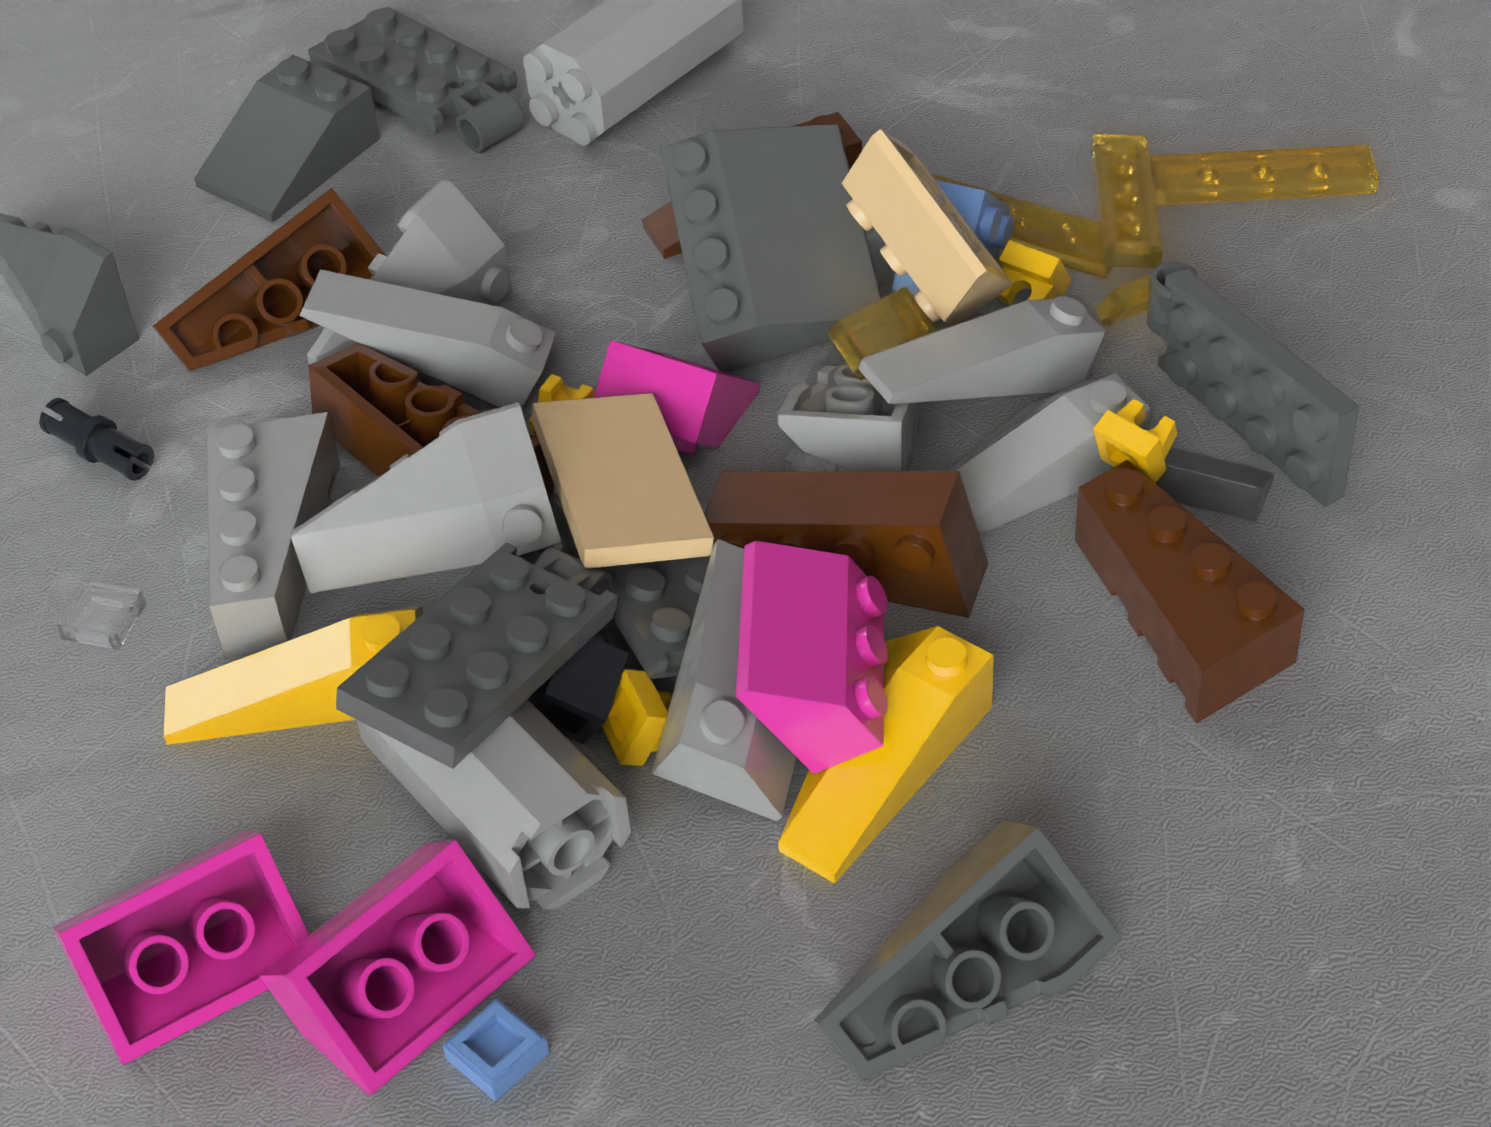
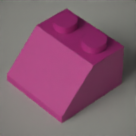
(694, 399)

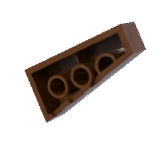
(384, 410)
(895, 525)
(1186, 590)

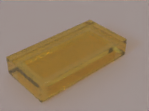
(879, 327)

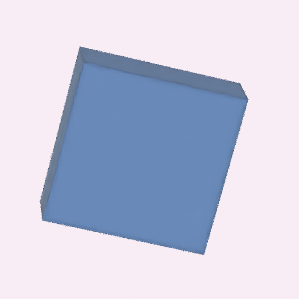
(496, 1049)

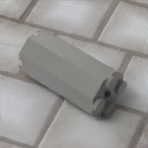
(621, 59)
(519, 806)

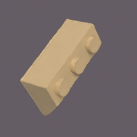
(922, 231)

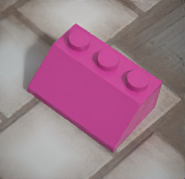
(813, 652)
(182, 944)
(399, 965)

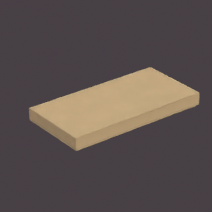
(621, 481)

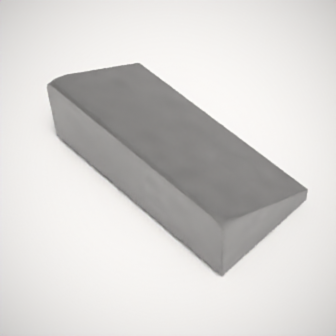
(1215, 484)

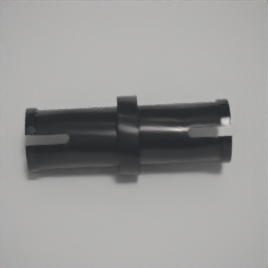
(96, 439)

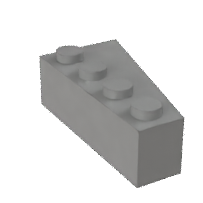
(260, 489)

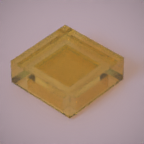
(1125, 302)

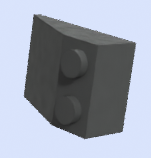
(289, 138)

